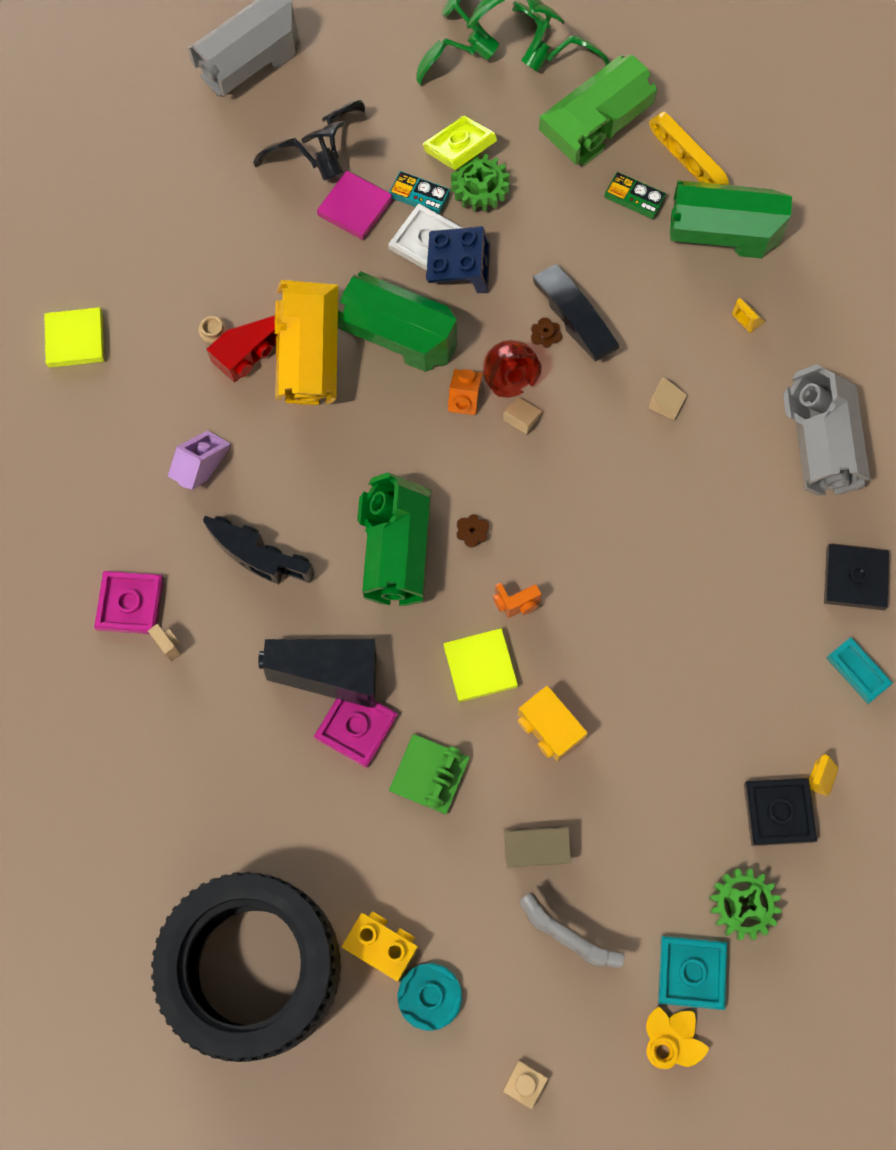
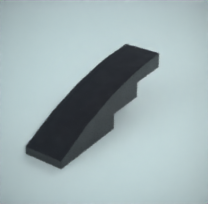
(576, 312)

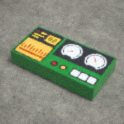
(635, 195)

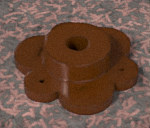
(545, 338)
(480, 527)

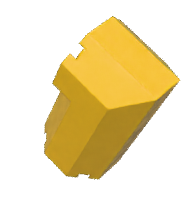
(306, 342)

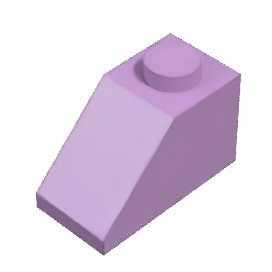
(197, 459)

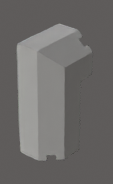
(245, 44)
(828, 431)

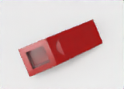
(242, 347)

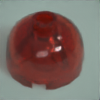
(511, 367)

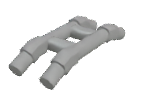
(589, 952)

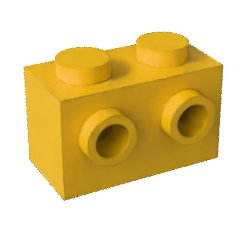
(551, 724)
(381, 946)

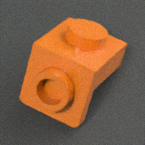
(464, 391)
(521, 602)

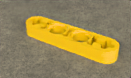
(686, 150)

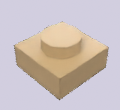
(166, 641)
(525, 1084)

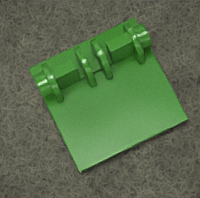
(429, 774)

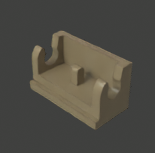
(537, 846)

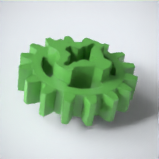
(480, 183)
(757, 912)

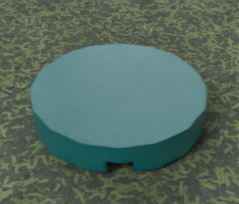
(429, 997)

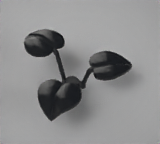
(327, 158)

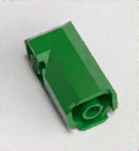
(730, 216)
(399, 321)
(397, 539)

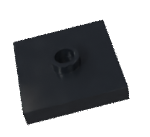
(856, 577)
(780, 812)

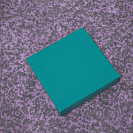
(692, 973)

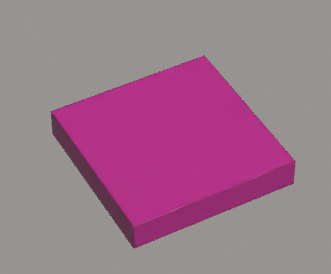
(354, 205)
(128, 602)
(355, 730)

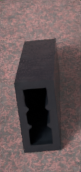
(324, 666)

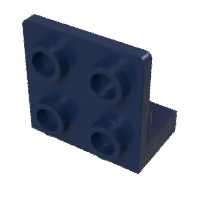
(459, 256)

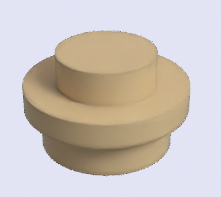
(211, 329)

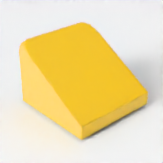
(746, 315)
(823, 775)

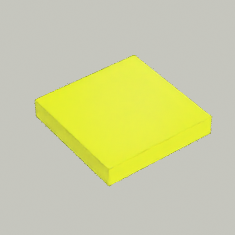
(459, 142)
(74, 337)
(480, 665)

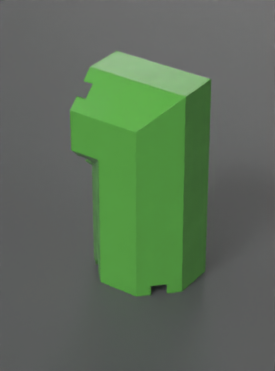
(598, 109)

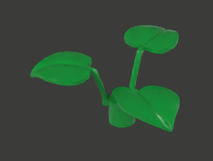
(479, 39)
(538, 49)

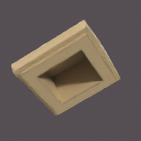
(667, 399)
(521, 415)

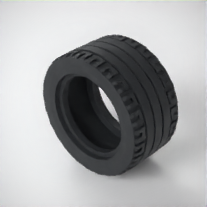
(179, 956)

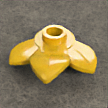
(677, 1035)

